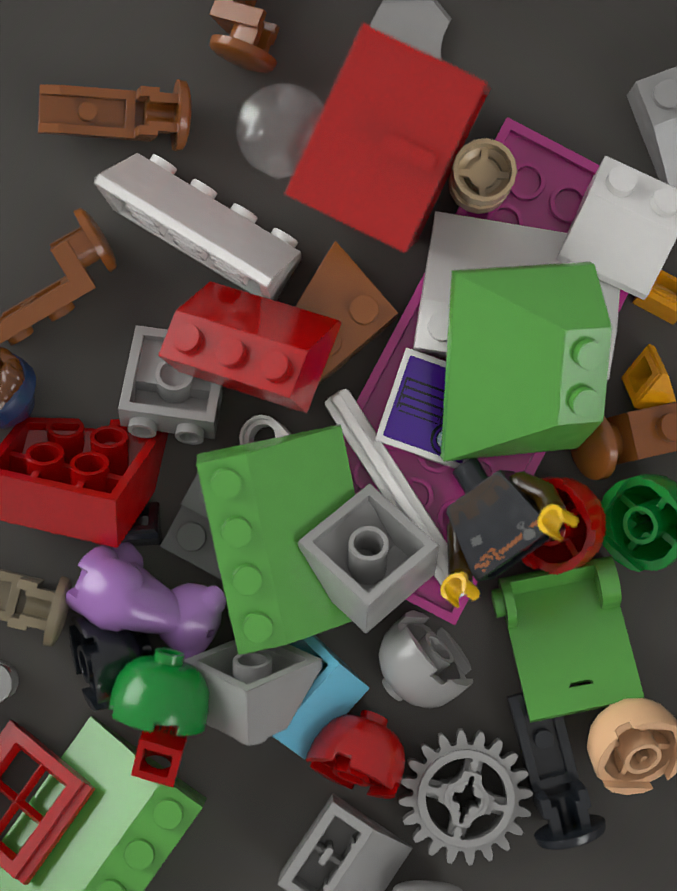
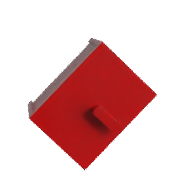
(387, 138)

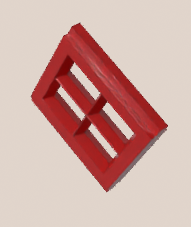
(58, 817)

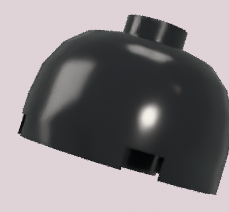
(101, 657)

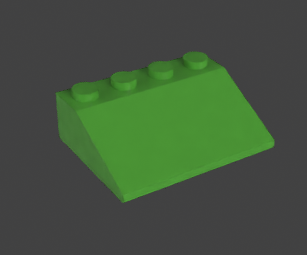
(258, 509)
(121, 829)

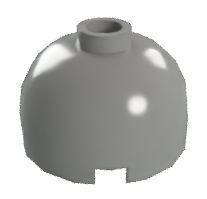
(422, 665)

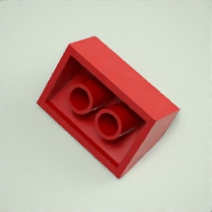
(251, 344)

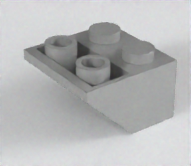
(344, 853)

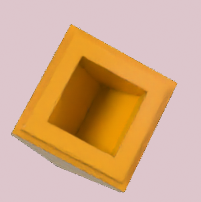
(661, 298)
(648, 380)

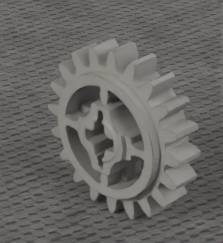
(455, 836)

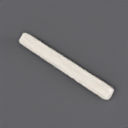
(384, 470)

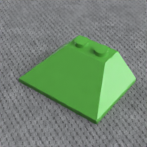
(524, 360)

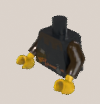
(497, 525)

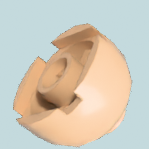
(633, 745)

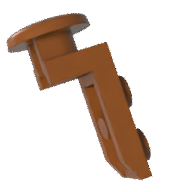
(249, 35)
(116, 112)
(73, 254)
(627, 439)

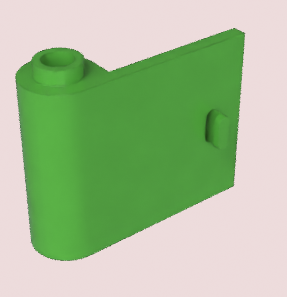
(568, 634)

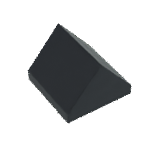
(147, 527)

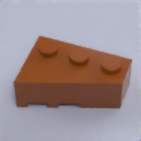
(347, 295)

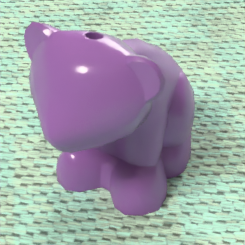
(122, 595)

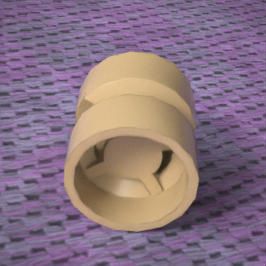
(482, 175)

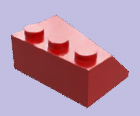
(77, 477)

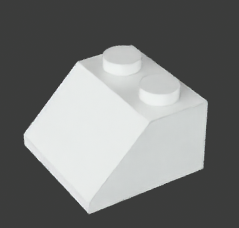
(623, 227)

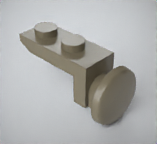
(29, 605)

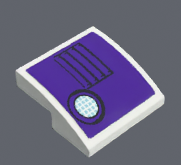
(416, 408)

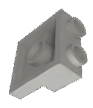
(162, 398)

